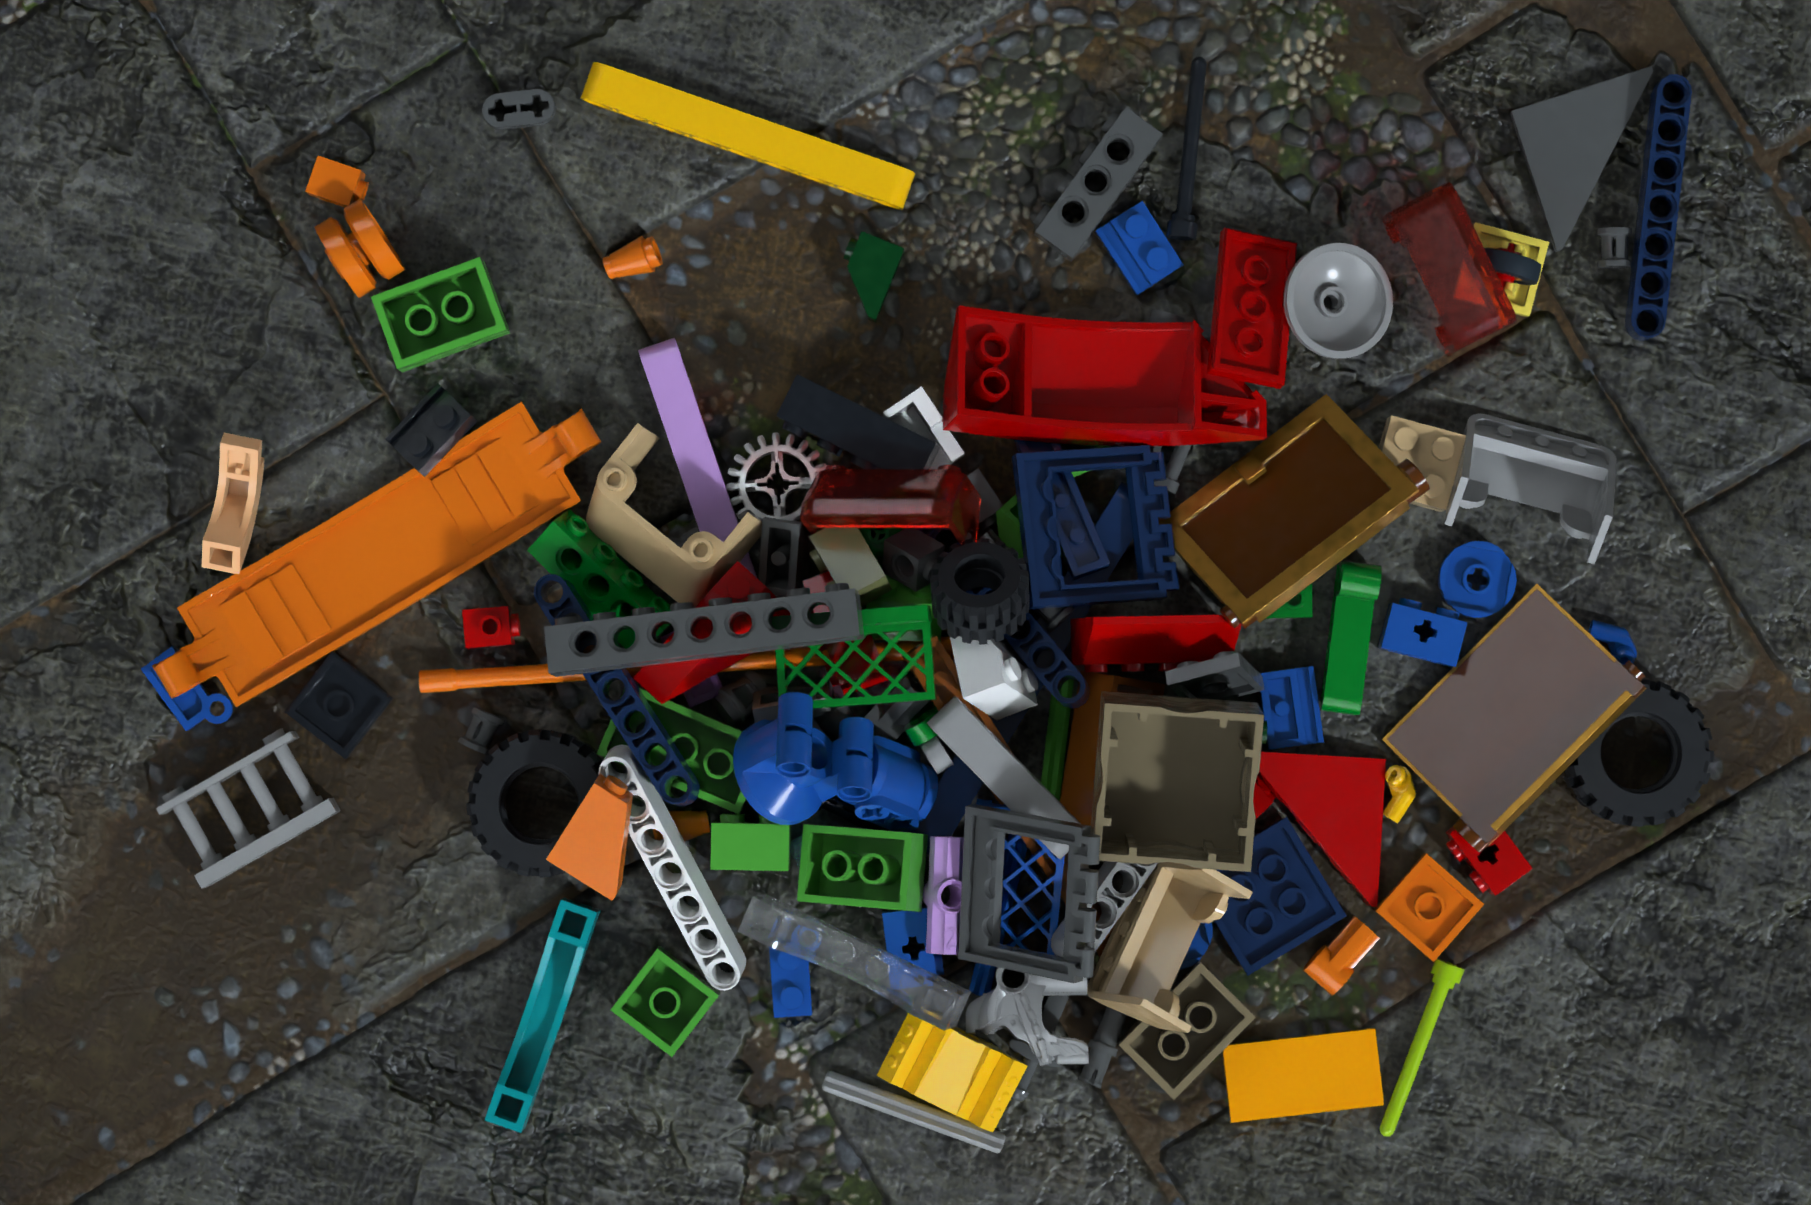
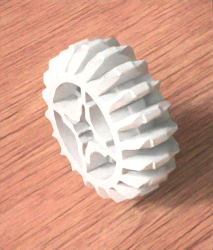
(776, 451)

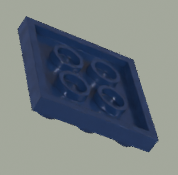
(1286, 903)

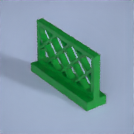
(874, 622)

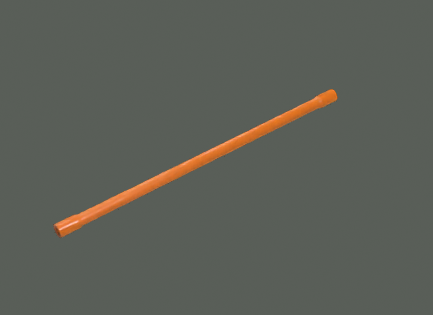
(452, 679)

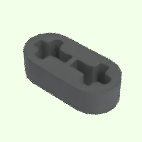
(520, 118)

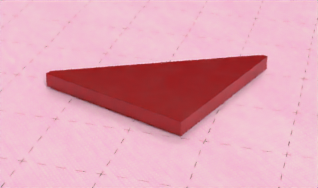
(1337, 806)

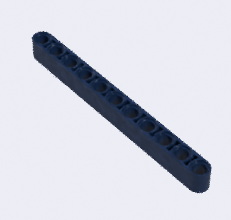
(959, 783)

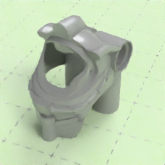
(1021, 1014)

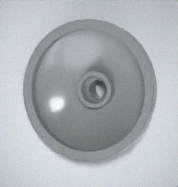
(1358, 295)

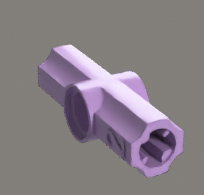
(944, 871)

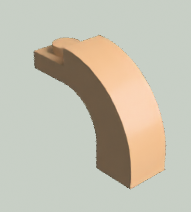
(235, 504)

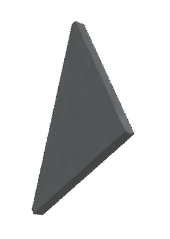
(1570, 143)

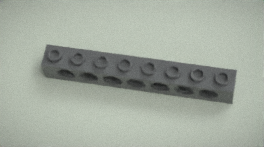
(567, 659)

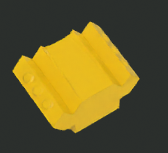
(953, 1071)

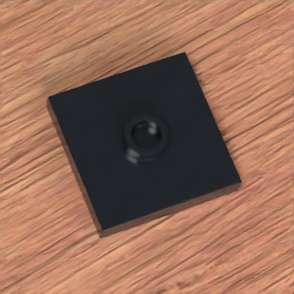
(339, 705)

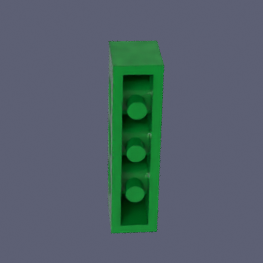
(556, 554)

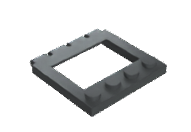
(983, 889)

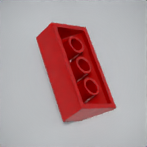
(1148, 640)

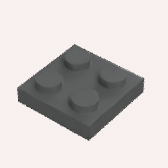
(1219, 678)

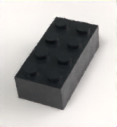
(852, 429)

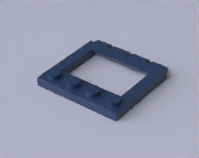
(1040, 530)

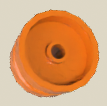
(355, 251)

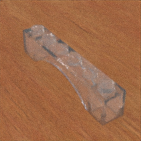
(888, 975)

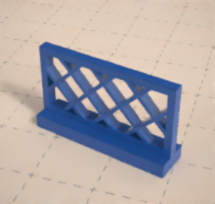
(1055, 897)

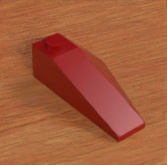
(675, 678)

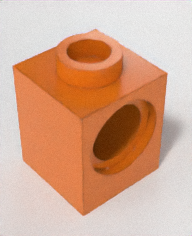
(336, 182)

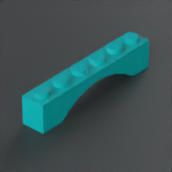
(542, 1015)

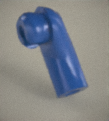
(1617, 640)

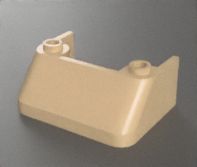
(680, 572)
(1154, 939)

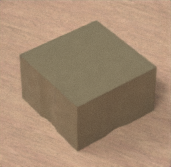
(1176, 780)

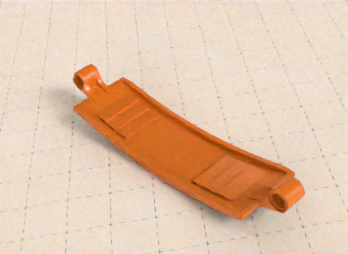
(378, 556)

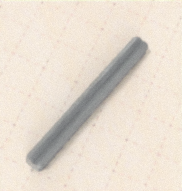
(912, 1111)

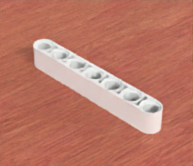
(676, 885)

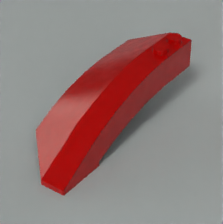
(1092, 383)

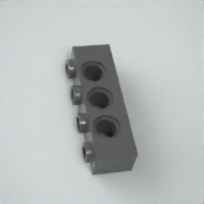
(1070, 237)

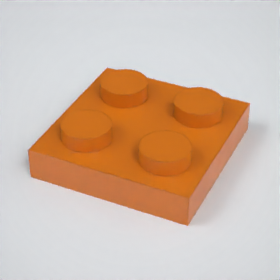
(1429, 907)

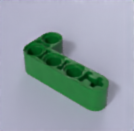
(1349, 636)

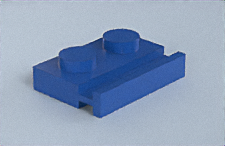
(1139, 248)
(1291, 708)

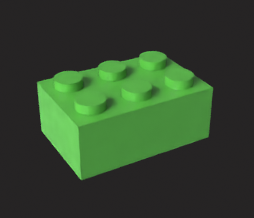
(440, 314)
(862, 867)

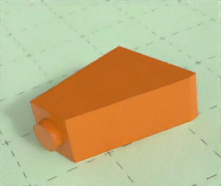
(597, 837)

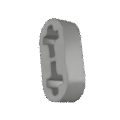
(936, 755)

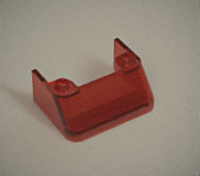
(1452, 267)
(893, 500)

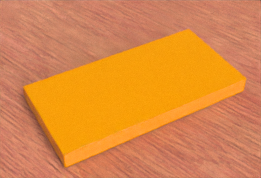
(1302, 1075)

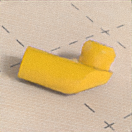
(1402, 792)

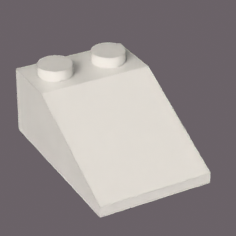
(994, 677)

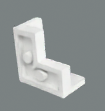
(922, 417)

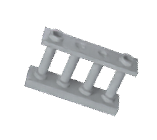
(248, 846)

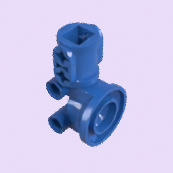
(793, 768)

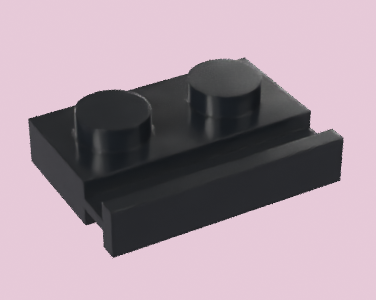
(431, 430)

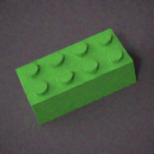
(703, 743)

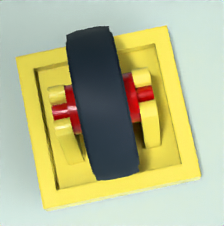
(1517, 263)

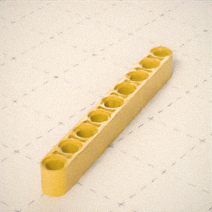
(747, 135)

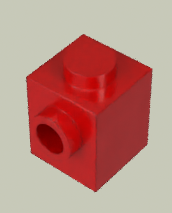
(490, 627)

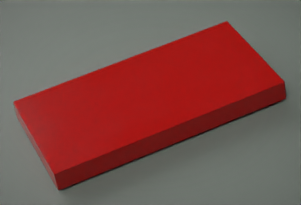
(1248, 309)

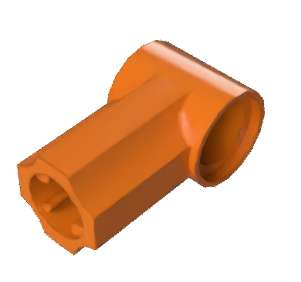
(1335, 963)

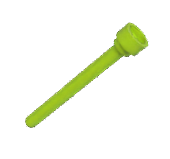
(1444, 977)

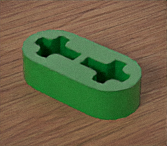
(918, 729)

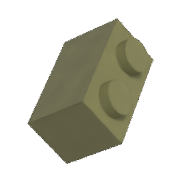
(849, 561)

